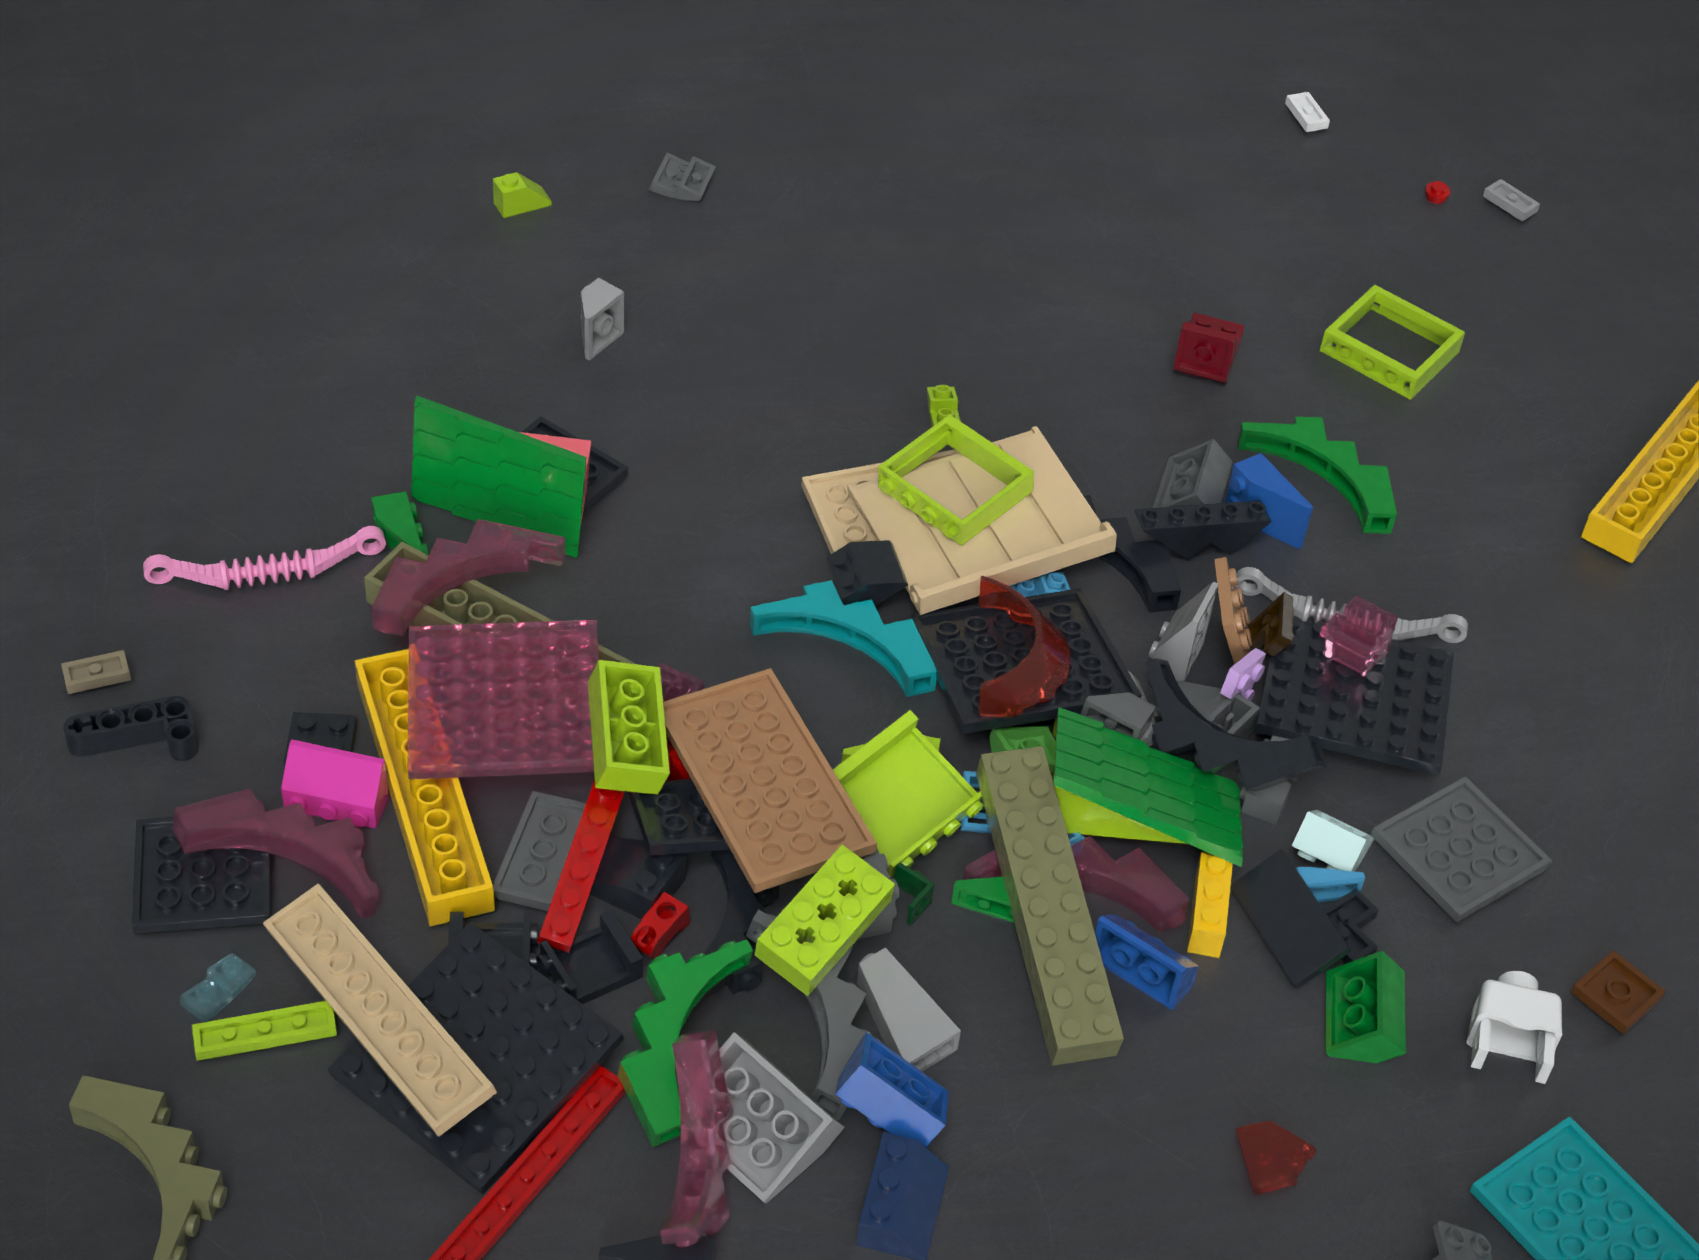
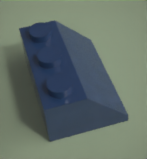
(902, 1199)

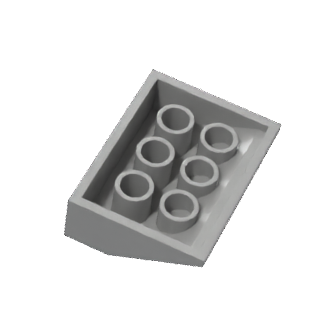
(772, 1122)

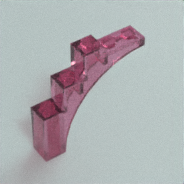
(241, 822)
(704, 1104)

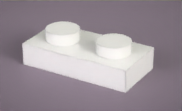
(1307, 111)

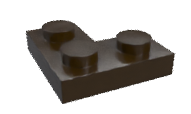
(1274, 626)

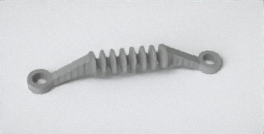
(1304, 609)

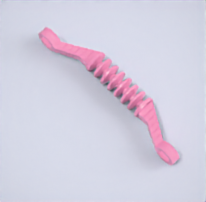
(220, 575)

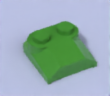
(1023, 737)

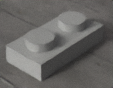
(1511, 200)

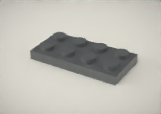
(538, 851)

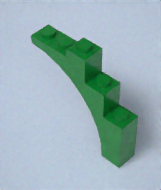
(1305, 443)
(677, 988)

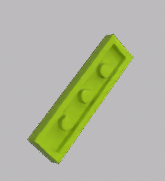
(263, 1030)

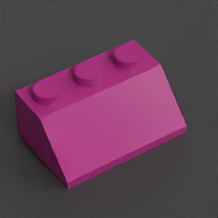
(335, 783)

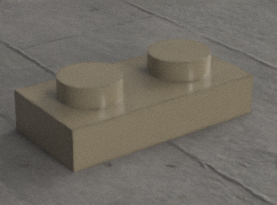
(95, 672)

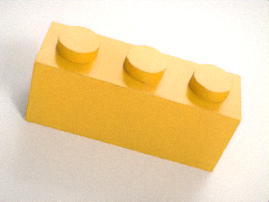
(1209, 905)

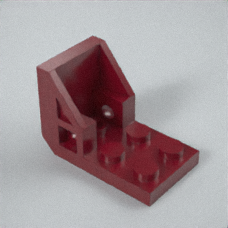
(1208, 347)

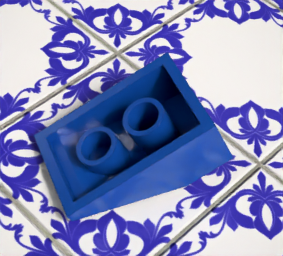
(1288, 510)

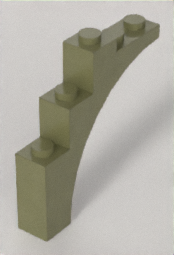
(139, 1123)

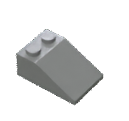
(1185, 633)

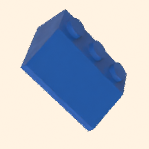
(1144, 961)
(892, 1092)

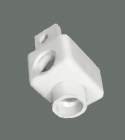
(1516, 1022)

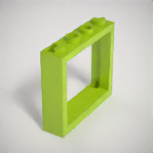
(1378, 365)
(976, 448)

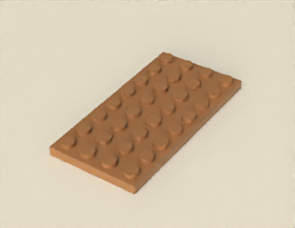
(764, 779)

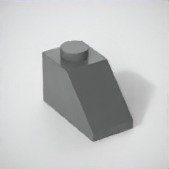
(1120, 713)

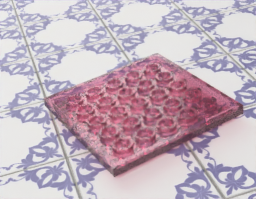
(500, 699)

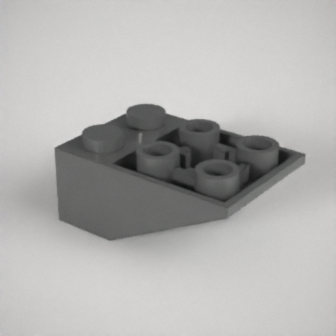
(1232, 715)

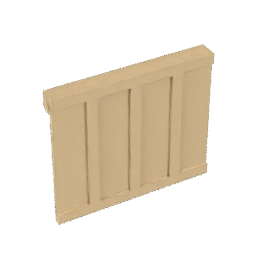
(1033, 538)

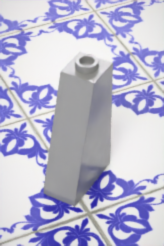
(905, 1013)

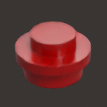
(1437, 192)

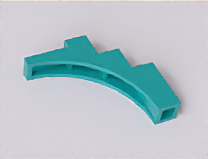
(858, 624)

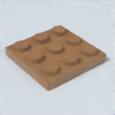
(1233, 616)

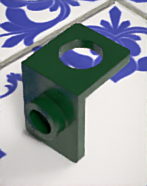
(917, 886)

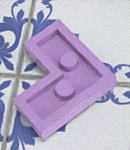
(1243, 675)

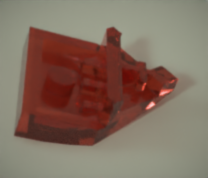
(1273, 1155)

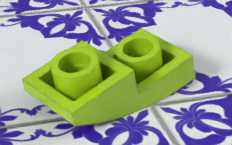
(941, 403)

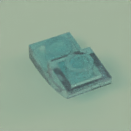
(220, 987)

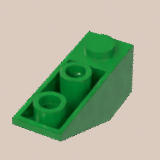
(396, 519)

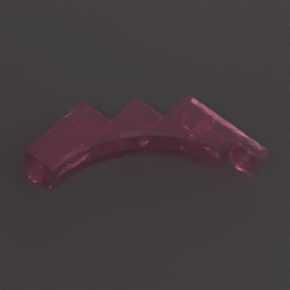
(489, 551)
(1128, 881)

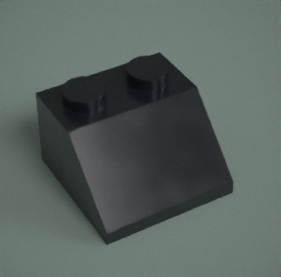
(867, 571)

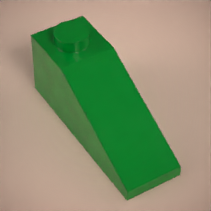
(983, 896)

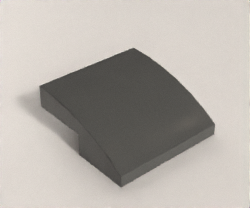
(682, 179)

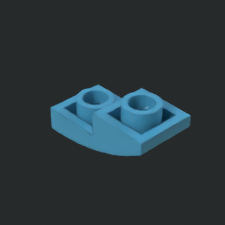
(1042, 584)

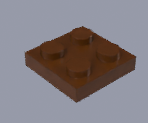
(1618, 992)

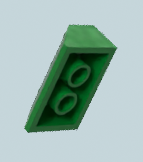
(1366, 1009)

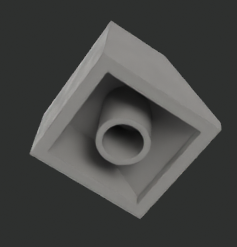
(601, 316)

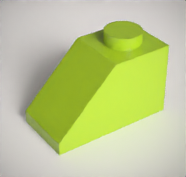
(518, 194)

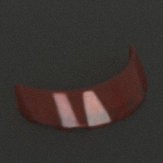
(1042, 669)

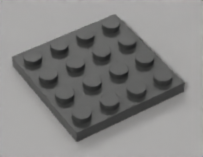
(1461, 848)

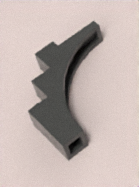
(834, 1010)

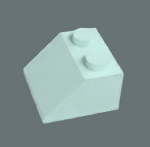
(1331, 841)

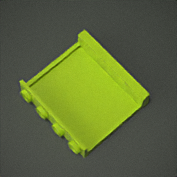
(906, 792)

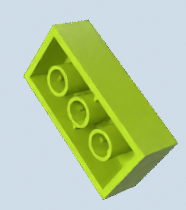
(628, 727)
(828, 939)

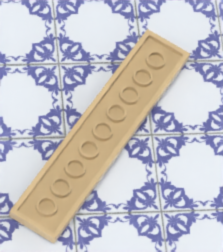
(380, 1010)

